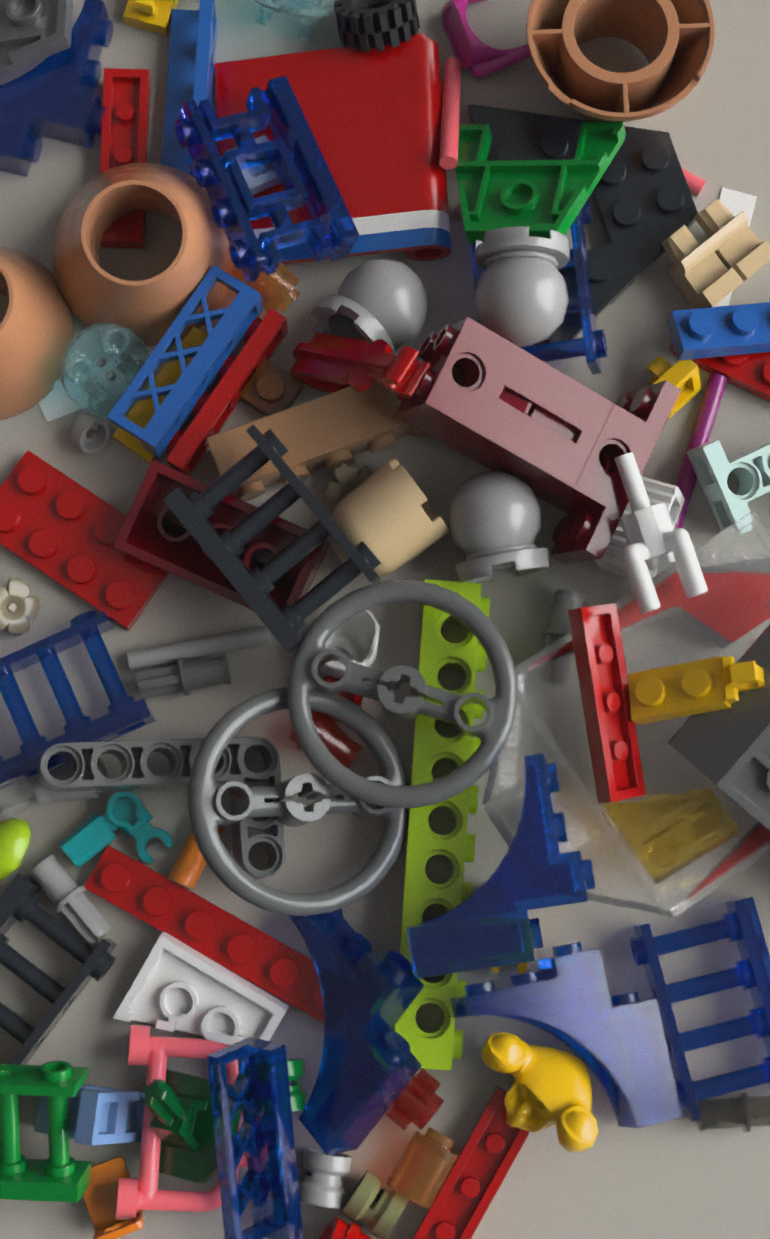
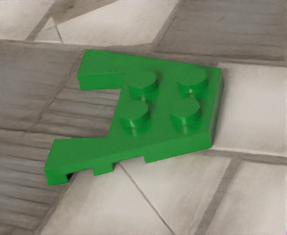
(530, 192)

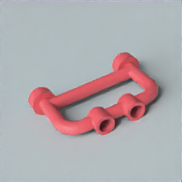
(143, 1191)

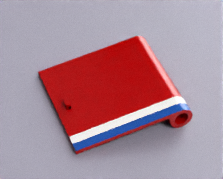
(377, 132)

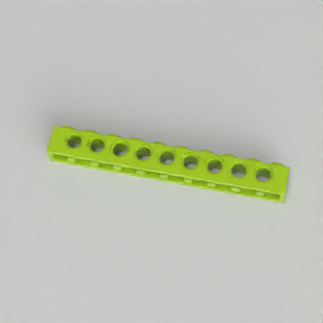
(441, 1046)

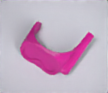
(469, 49)

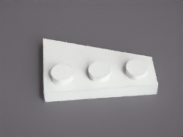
(198, 996)

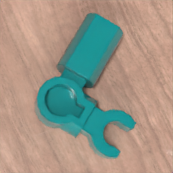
(123, 812)

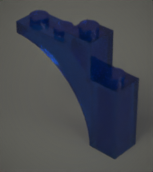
(56, 96)
(494, 921)
(612, 1034)
(362, 1057)

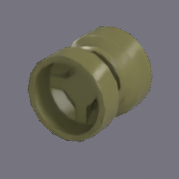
(383, 1213)

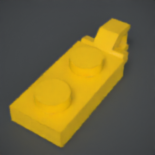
(690, 688)

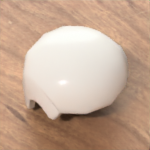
(357, 640)

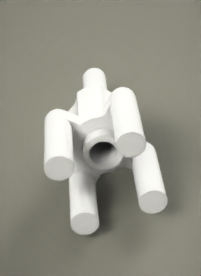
(653, 542)

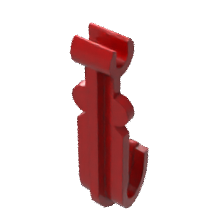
(338, 361)

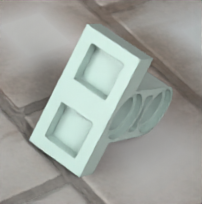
(713, 470)

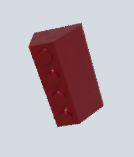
(162, 540)

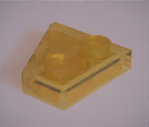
(672, 829)

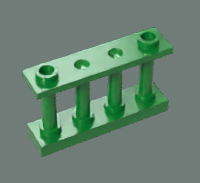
(48, 1179)

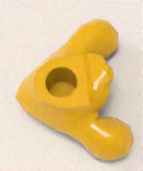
(546, 1089)

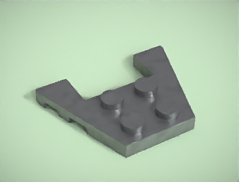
(33, 31)

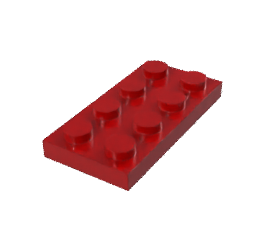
(71, 540)

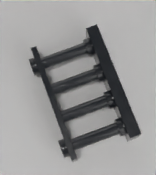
(227, 546)
(20, 904)

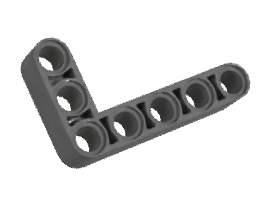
(181, 756)

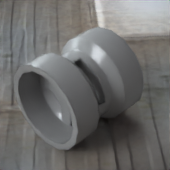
(323, 1180)

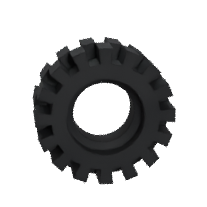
(375, 23)

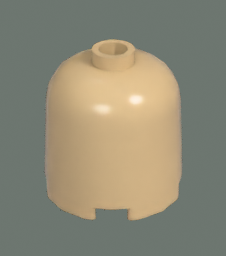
(389, 517)

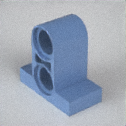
(99, 1115)

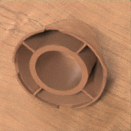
(669, 33)
(153, 303)
(32, 332)

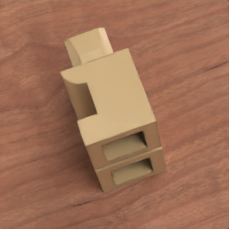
(720, 262)

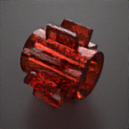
(416, 1102)

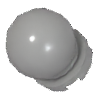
(521, 288)
(375, 303)
(495, 525)

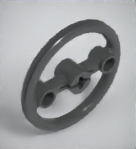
(313, 655)
(207, 812)

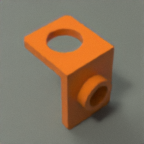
(101, 1200)

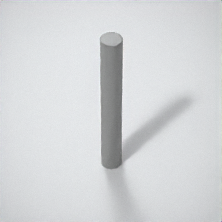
(198, 647)

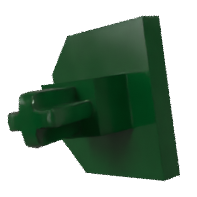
(185, 1125)

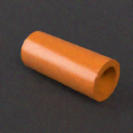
(189, 863)

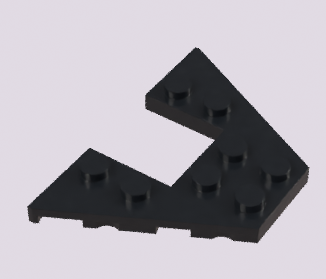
(637, 198)

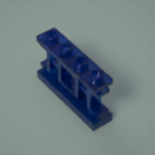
(297, 164)

